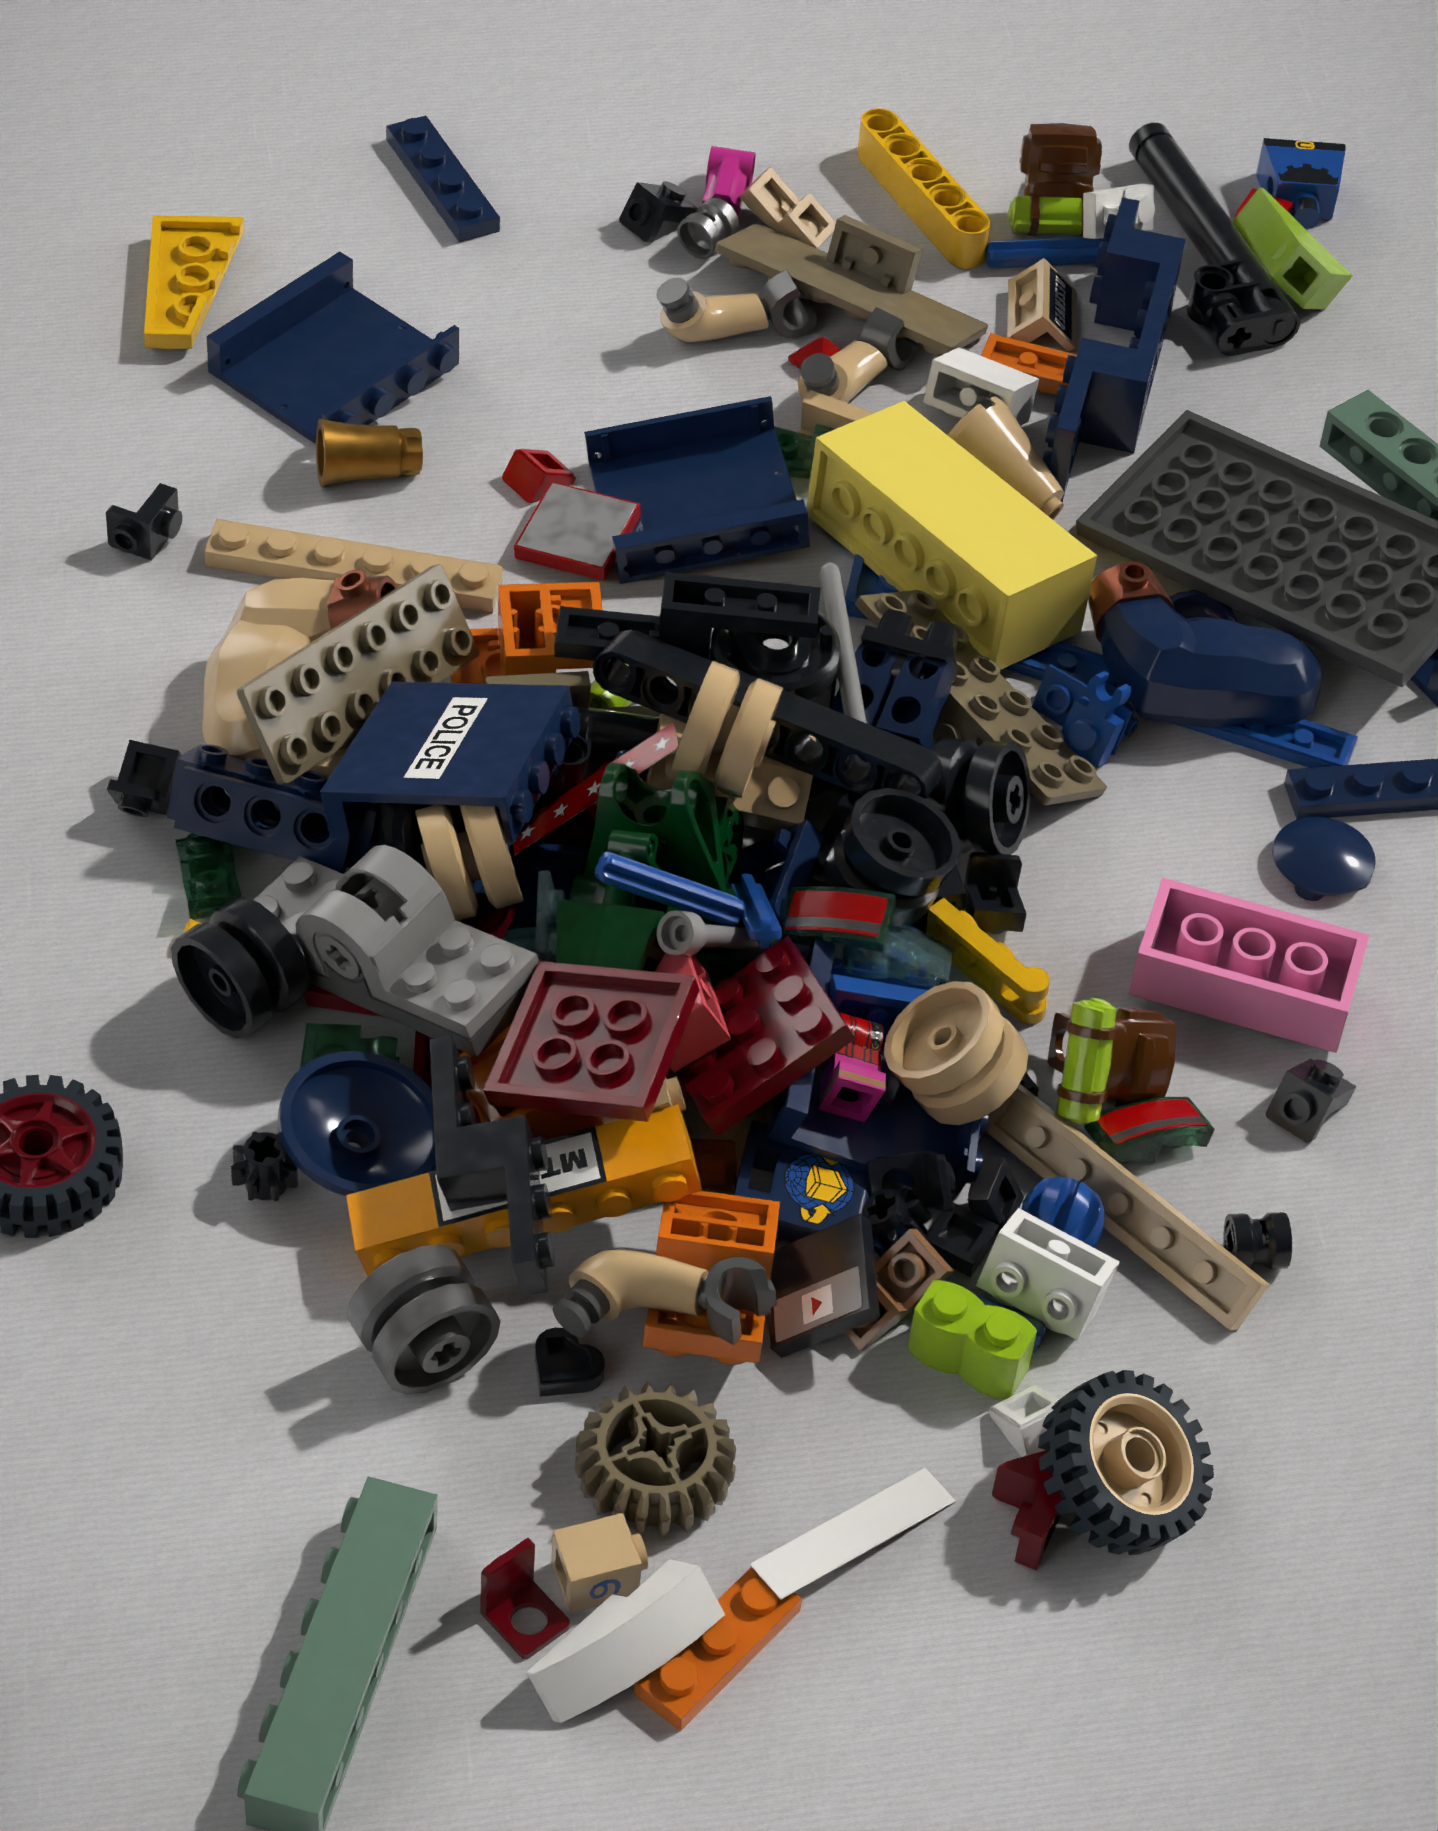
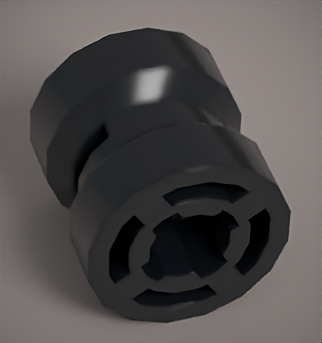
(1259, 1240)

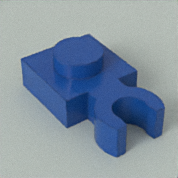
(1091, 725)

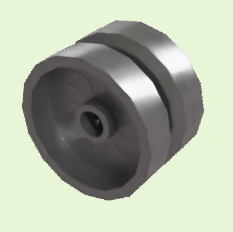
(423, 1319)

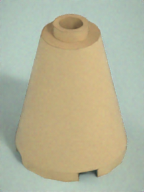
(1005, 449)

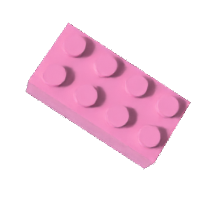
(1248, 964)

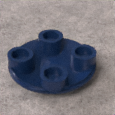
(1323, 857)

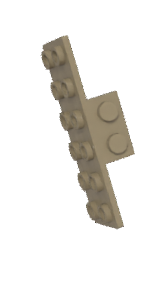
(857, 274)
(331, 686)
(989, 709)

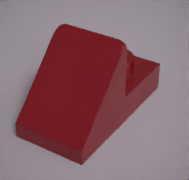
(1022, 1486)

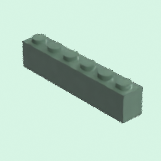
(340, 1660)

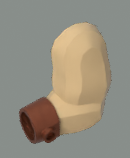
(265, 630)

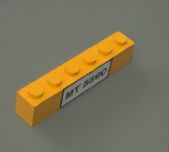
(587, 1177)

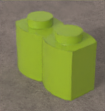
(971, 1339)

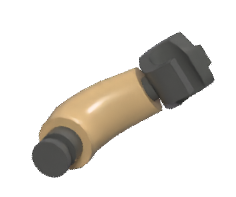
(706, 318)
(860, 362)
(633, 1279)

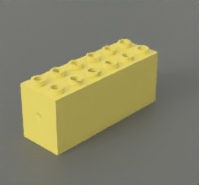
(951, 529)

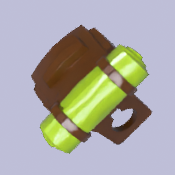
(1058, 170)
(1110, 1057)

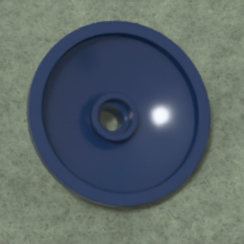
(360, 1102)

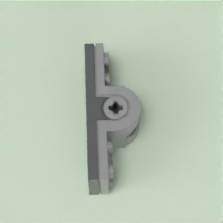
(396, 949)

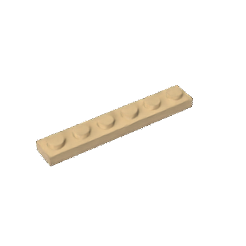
(305, 555)
(1131, 1209)

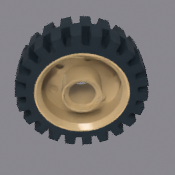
(1125, 1462)

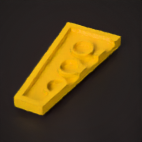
(184, 275)

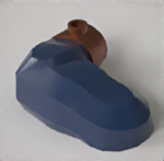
(1197, 666)

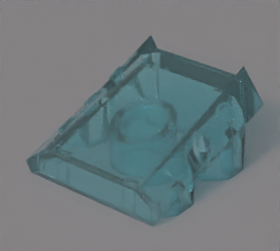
(907, 957)

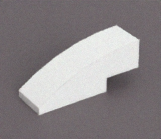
(626, 1640)

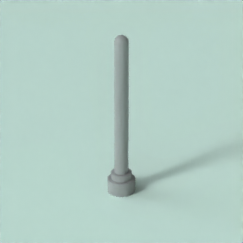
(847, 667)
(686, 933)

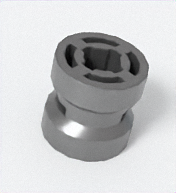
(706, 227)

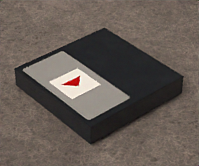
(823, 1286)

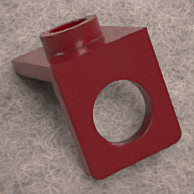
(510, 1586)

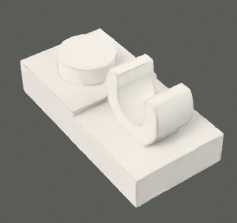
(1100, 203)

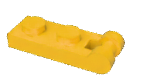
(990, 963)

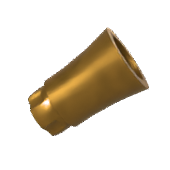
(366, 452)

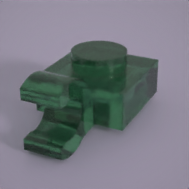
(333, 1038)

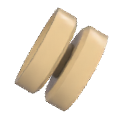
(727, 729)
(467, 856)
(956, 1053)

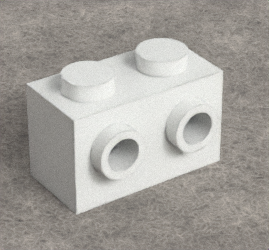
(965, 379)
(1047, 1274)

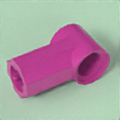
(729, 175)

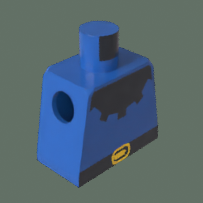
(1304, 175)

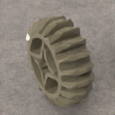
(644, 1478)

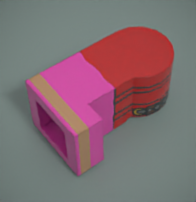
(856, 1068)

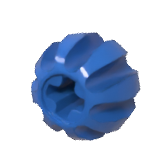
(1068, 1207)

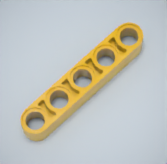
(923, 188)

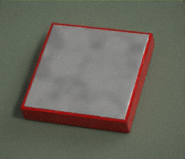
(575, 530)

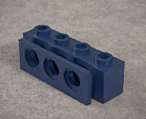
(249, 815)

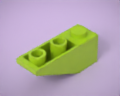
(1290, 252)

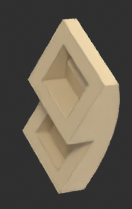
(785, 213)

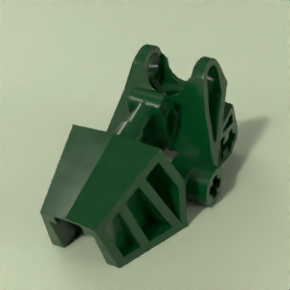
(669, 829)

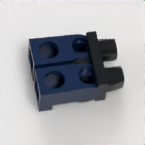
(905, 676)

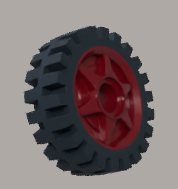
(55, 1155)

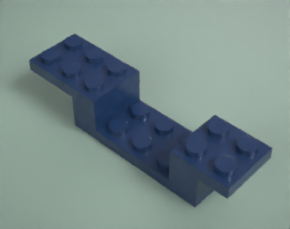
(1107, 380)

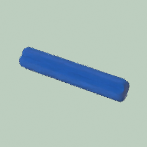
(1030, 251)
(669, 889)
(758, 914)

